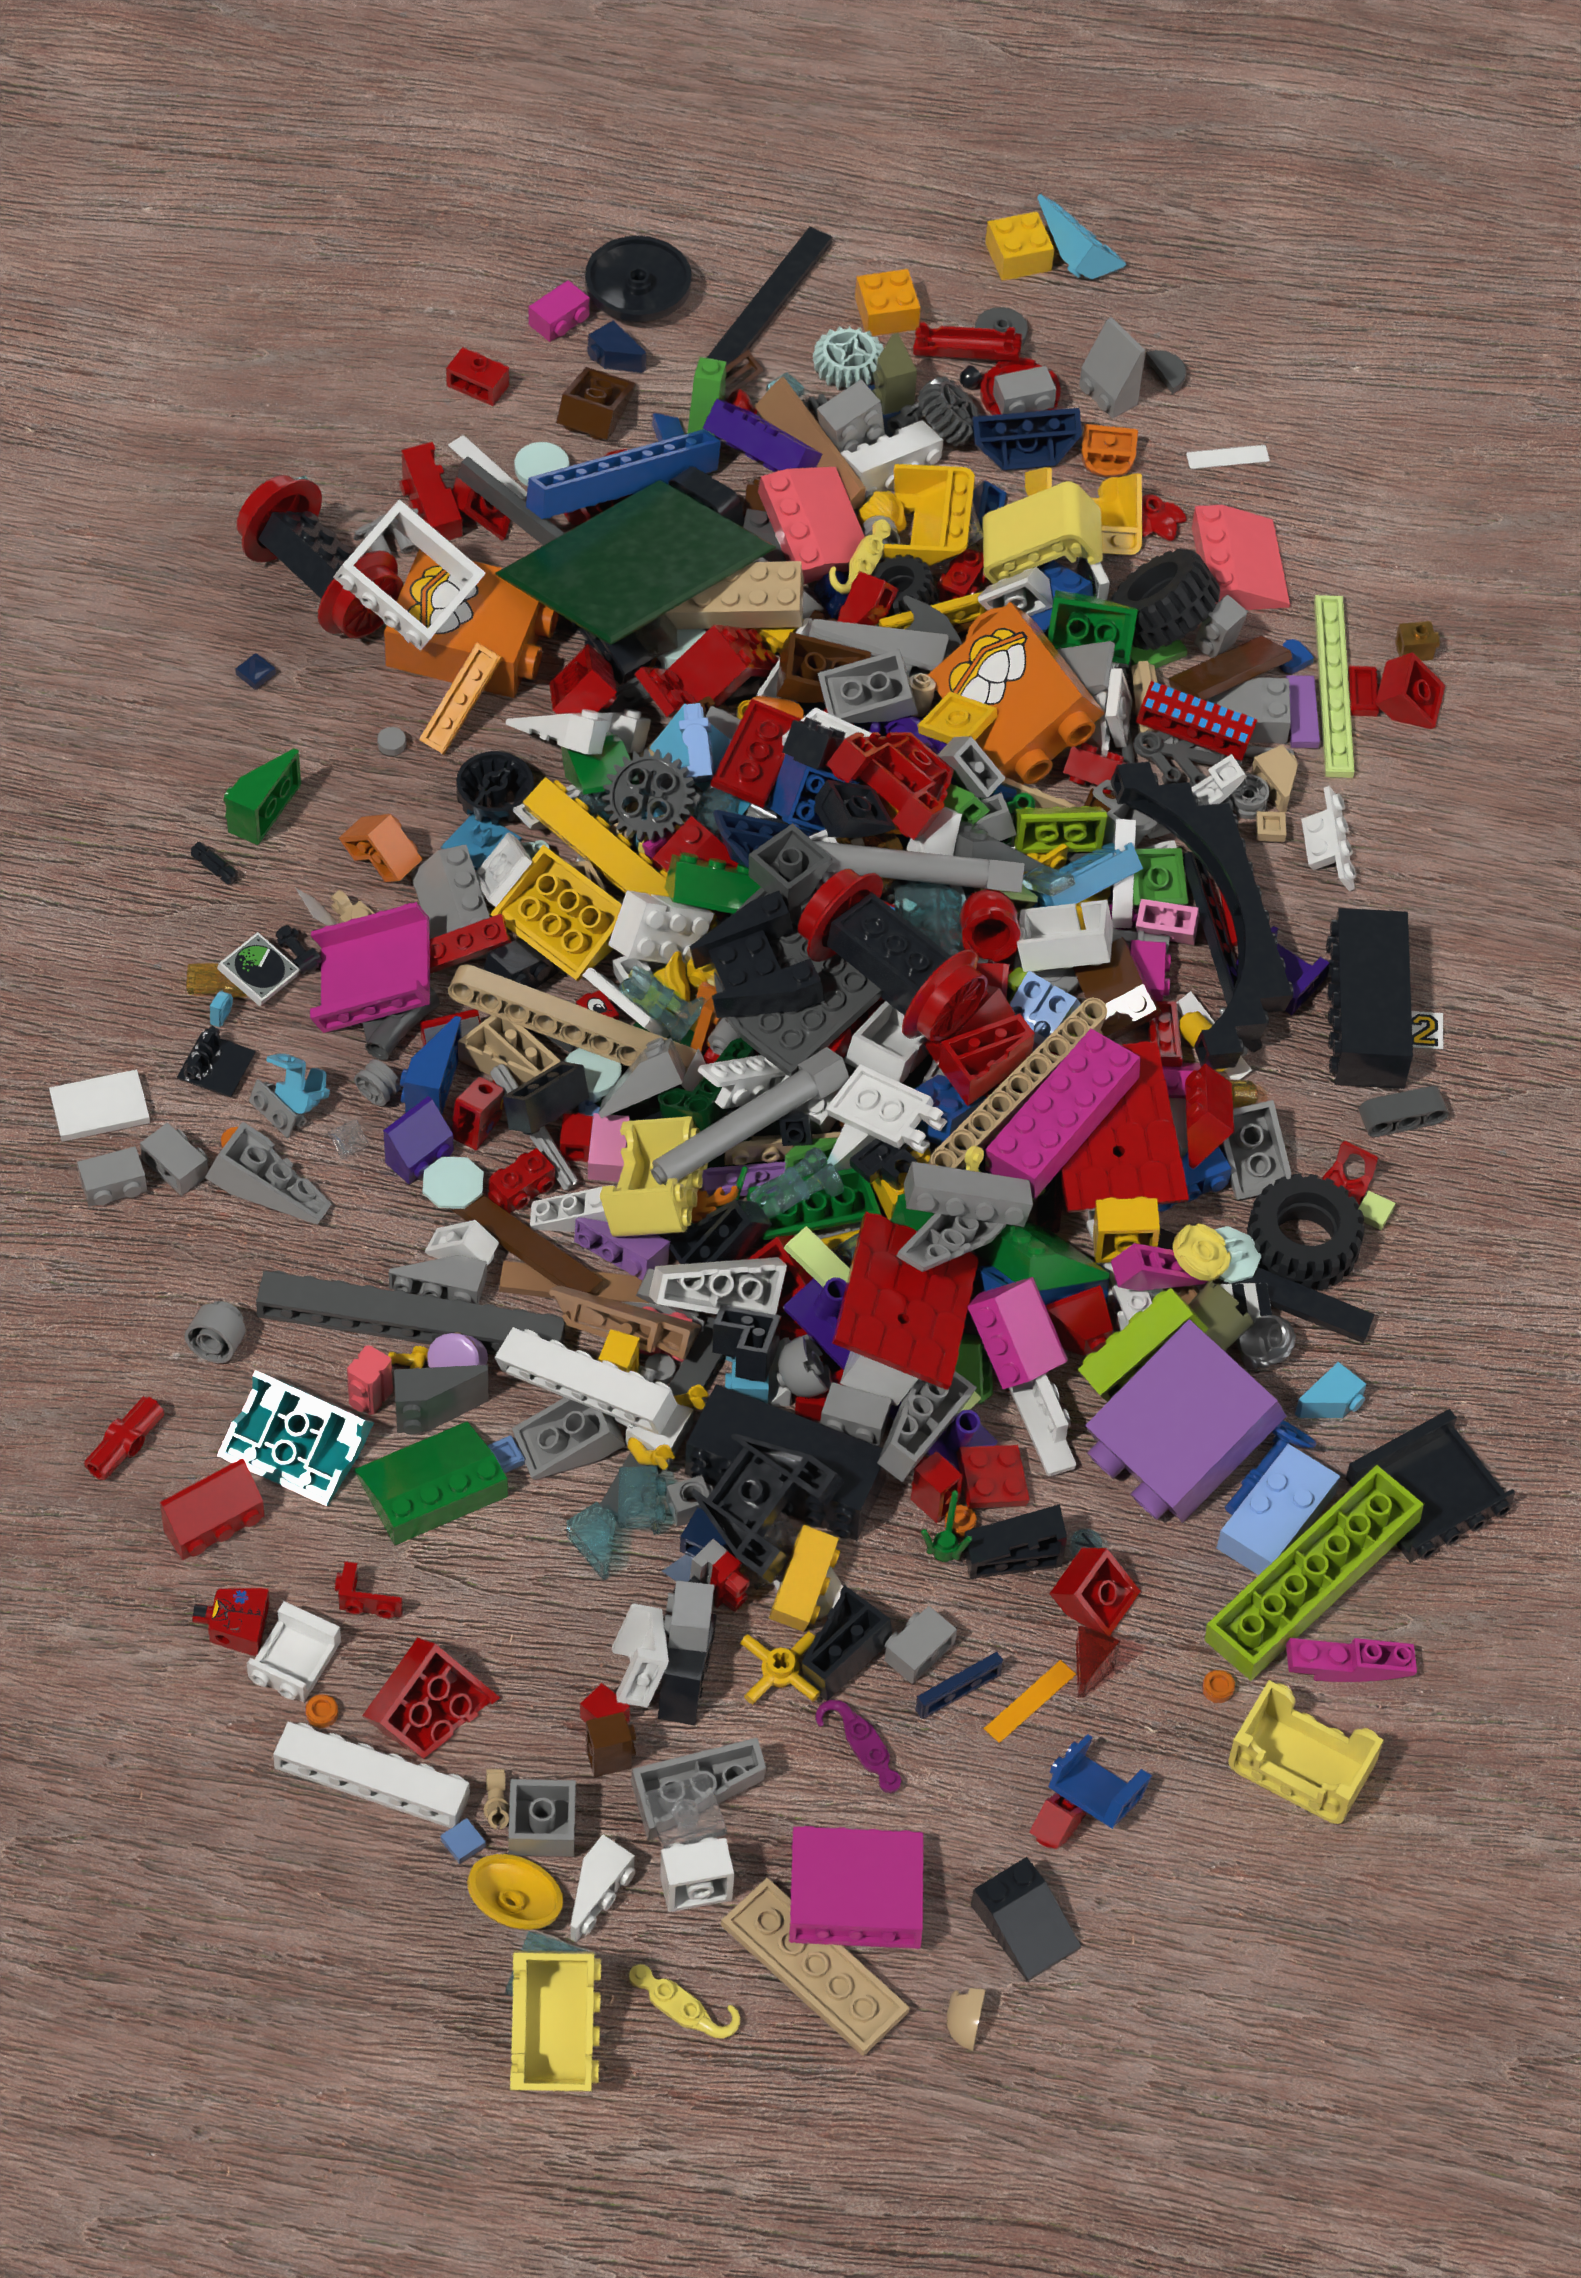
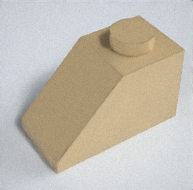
(1279, 771)

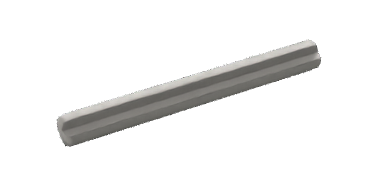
(542, 1138)

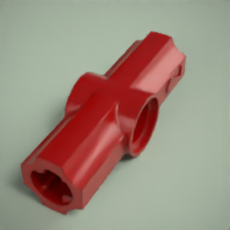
(124, 1438)

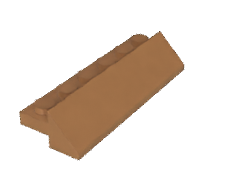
(786, 411)

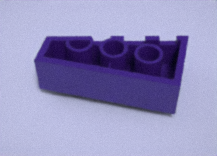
(759, 438)

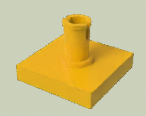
(957, 718)

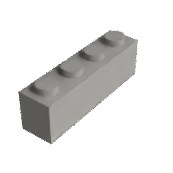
(968, 1194)

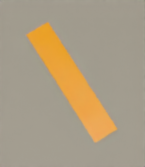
(1029, 1701)

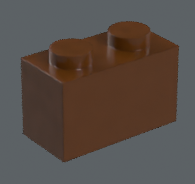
(610, 1744)

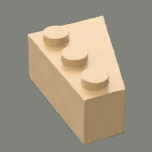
(505, 1043)

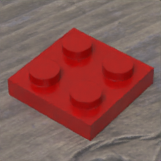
(993, 1476)

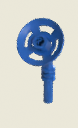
(1284, 1434)

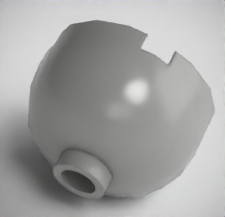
(802, 1369)

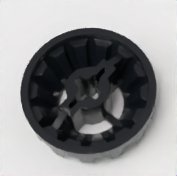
(493, 776)

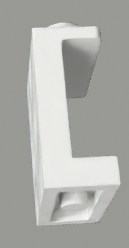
(645, 1644)
(295, 1653)

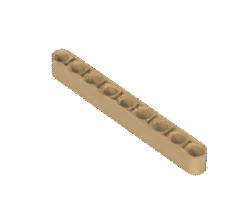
(554, 1016)
(1023, 1080)

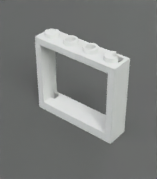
(436, 548)

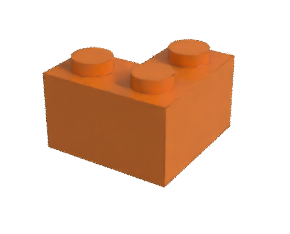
(382, 843)

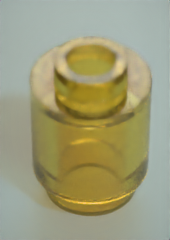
(1243, 1093)

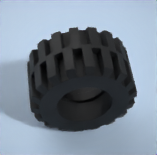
(910, 577)

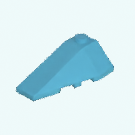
(1077, 244)

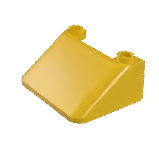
(1119, 504)
(941, 510)

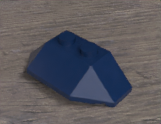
(1027, 437)
(746, 833)

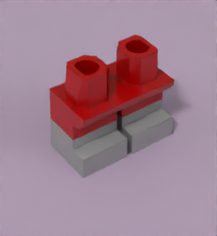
(720, 1568)

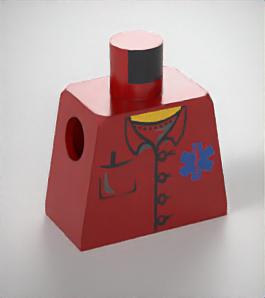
(477, 1112)
(236, 1618)

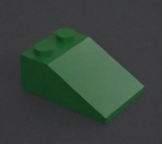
(1090, 620)
(590, 771)
(262, 796)

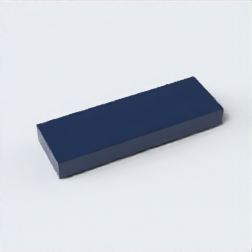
(959, 1685)

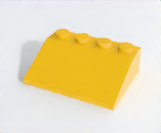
(561, 913)

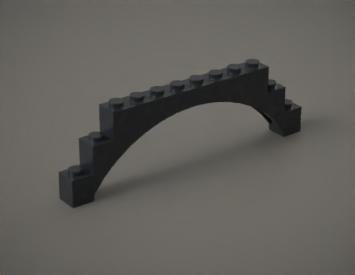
(1215, 839)

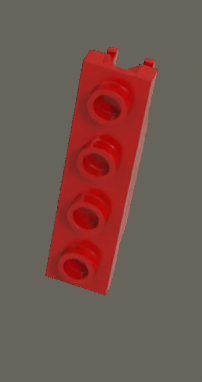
(967, 343)
(467, 942)

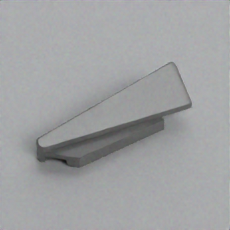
(917, 647)

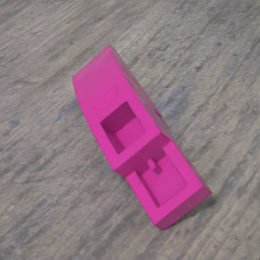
(1353, 1662)

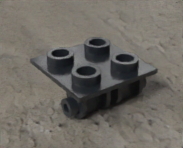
(216, 1063)

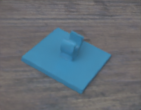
(479, 837)

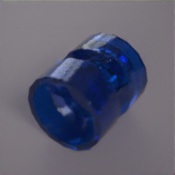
(829, 596)

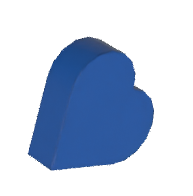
(1300, 655)

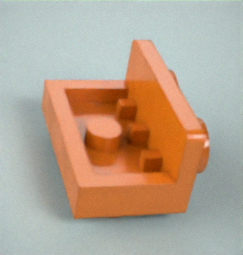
(707, 1020)

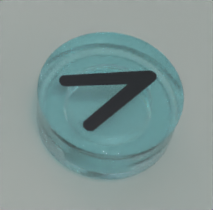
(1084, 1538)

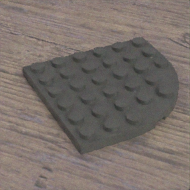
(797, 1035)

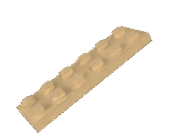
(819, 1974)

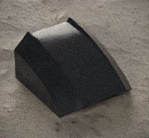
(851, 810)

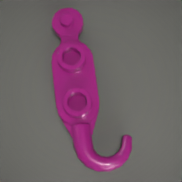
(864, 1743)

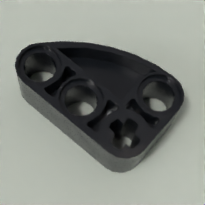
(710, 493)

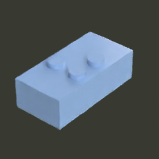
(1278, 1509)

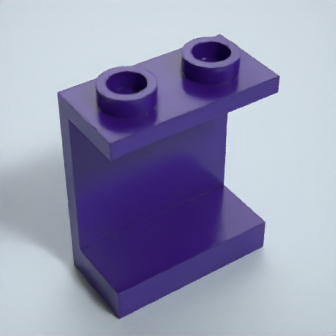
(1301, 975)

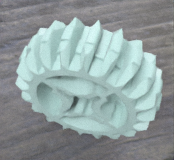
(846, 357)

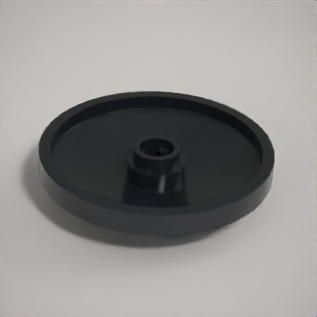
(638, 278)

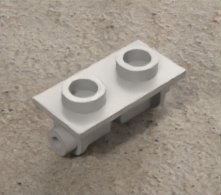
(270, 1106)

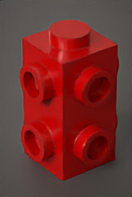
(963, 577)
(1088, 765)
(521, 1181)

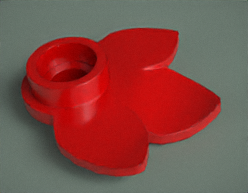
(1162, 519)

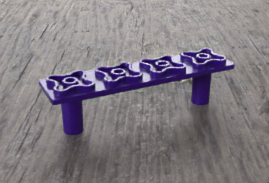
(817, 1313)

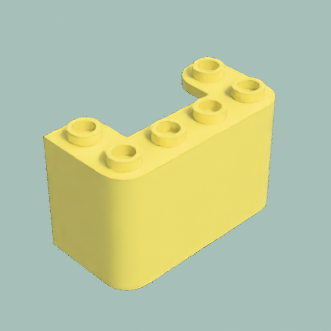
(1040, 530)
(639, 1202)
(1302, 1757)
(554, 2020)

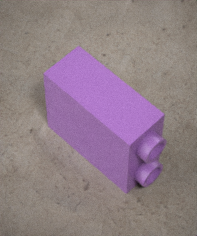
(1182, 1424)

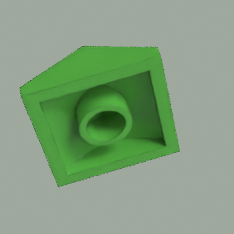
(1161, 876)

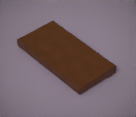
(1231, 668)

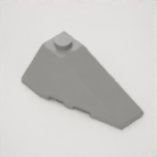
(258, 1174)
(946, 1238)

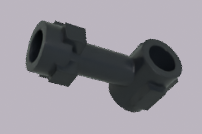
(306, 960)

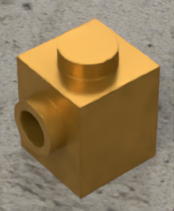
(1417, 638)

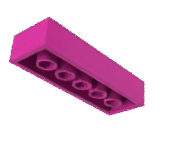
(1063, 1111)

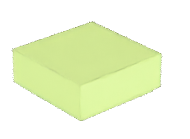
(1376, 1210)

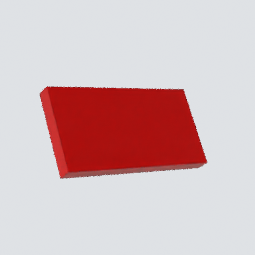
(754, 754)

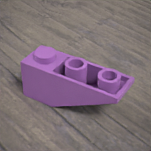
(629, 1253)

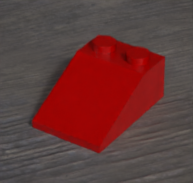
(697, 840)

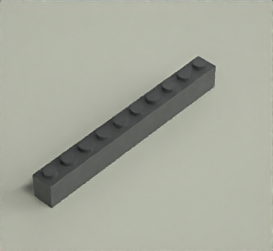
(394, 1312)

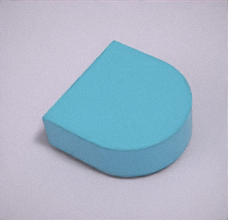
(220, 1008)

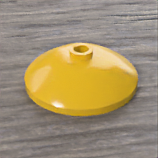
(514, 1892)

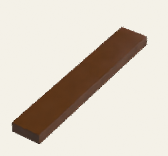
(531, 1246)

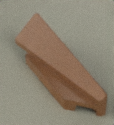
(600, 1314)

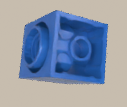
(796, 793)

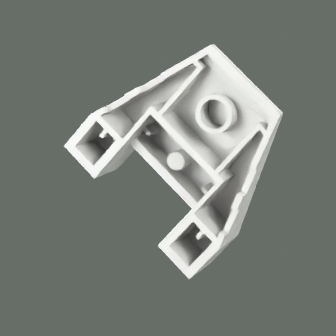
(587, 730)

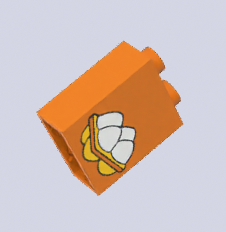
(490, 615)
(1032, 687)

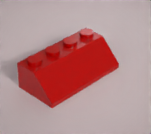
(583, 684)

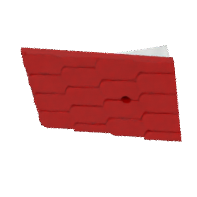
(1132, 1148)
(898, 1318)

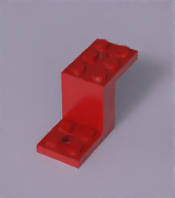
(710, 667)

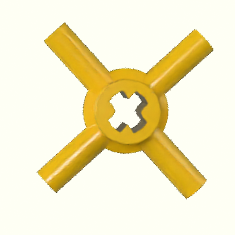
(780, 1676)

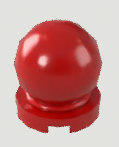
(990, 925)

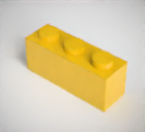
(805, 1578)

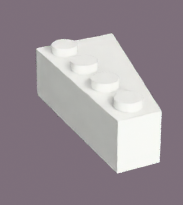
(910, 445)
(706, 1286)

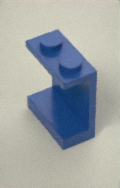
(1095, 1787)

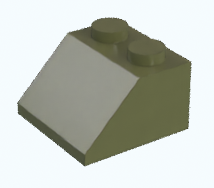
(895, 376)

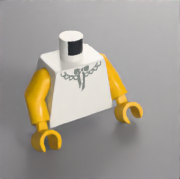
(661, 1449)

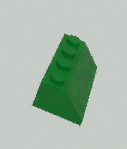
(709, 883)
(824, 1210)

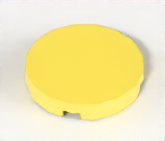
(1201, 1252)

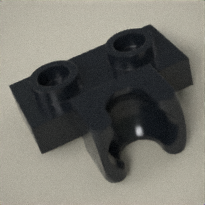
(883, 1159)

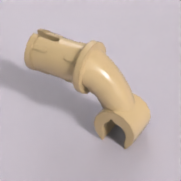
(496, 1807)

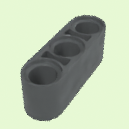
(1403, 1111)

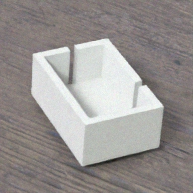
(657, 927)
(1054, 937)
(883, 1046)

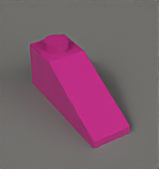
(1149, 1268)

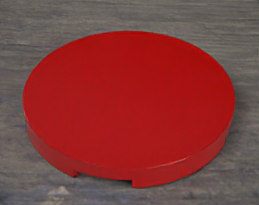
(1005, 367)

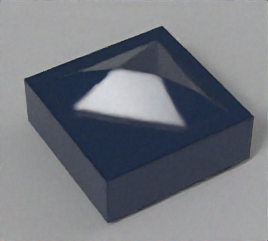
(255, 671)

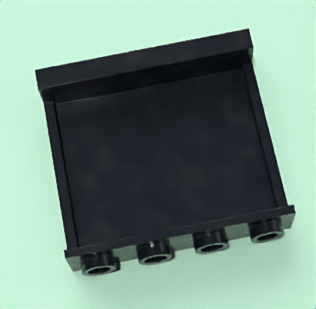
(1444, 1476)

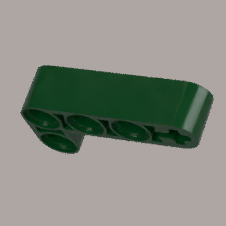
(701, 1101)

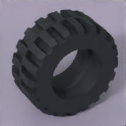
(1171, 597)
(1312, 1201)

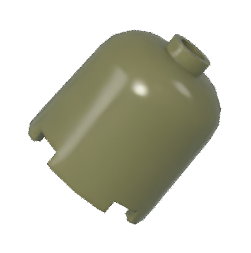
(1219, 1314)

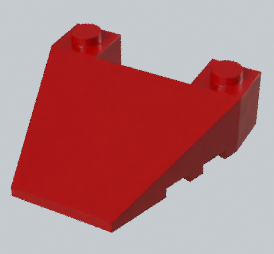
(900, 772)

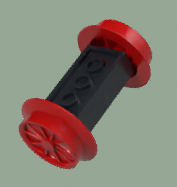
(284, 524)
(893, 954)

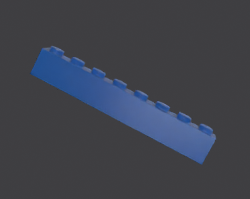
(620, 473)

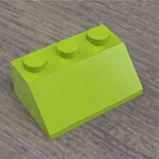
(1047, 828)

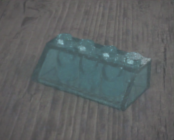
(934, 912)

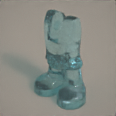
(655, 997)
(790, 1188)

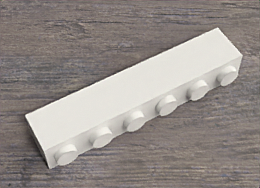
(586, 1380)
(371, 1774)

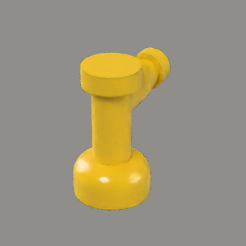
(415, 1359)

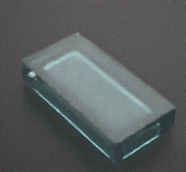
(1048, 880)

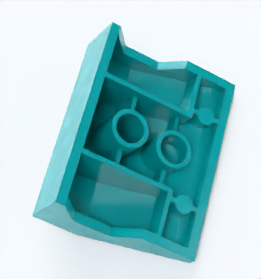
(295, 1438)

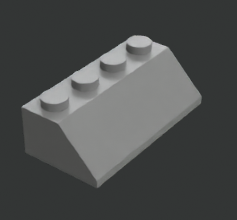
(450, 891)

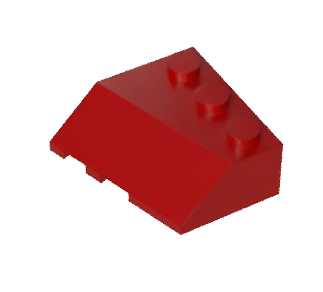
(427, 1699)

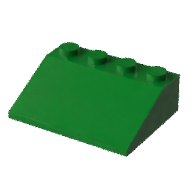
(1041, 1255)
(433, 1482)

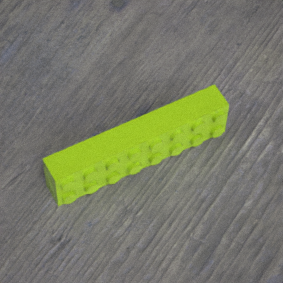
(1313, 1572)

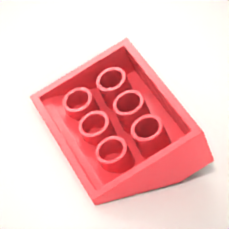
(812, 518)
(1241, 555)

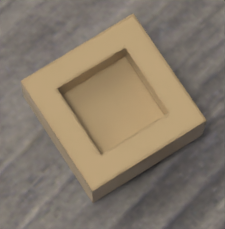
(1270, 826)

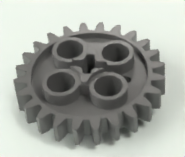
(624, 792)

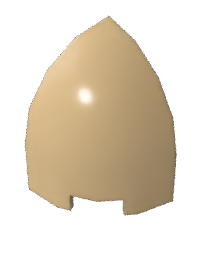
(964, 2016)

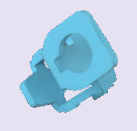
(292, 1090)

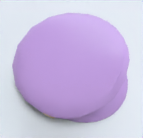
(456, 1350)

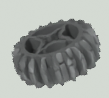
(948, 410)

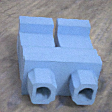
(696, 738)
(1042, 1006)

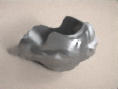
(1266, 1342)

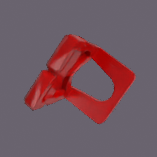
(1356, 1187)

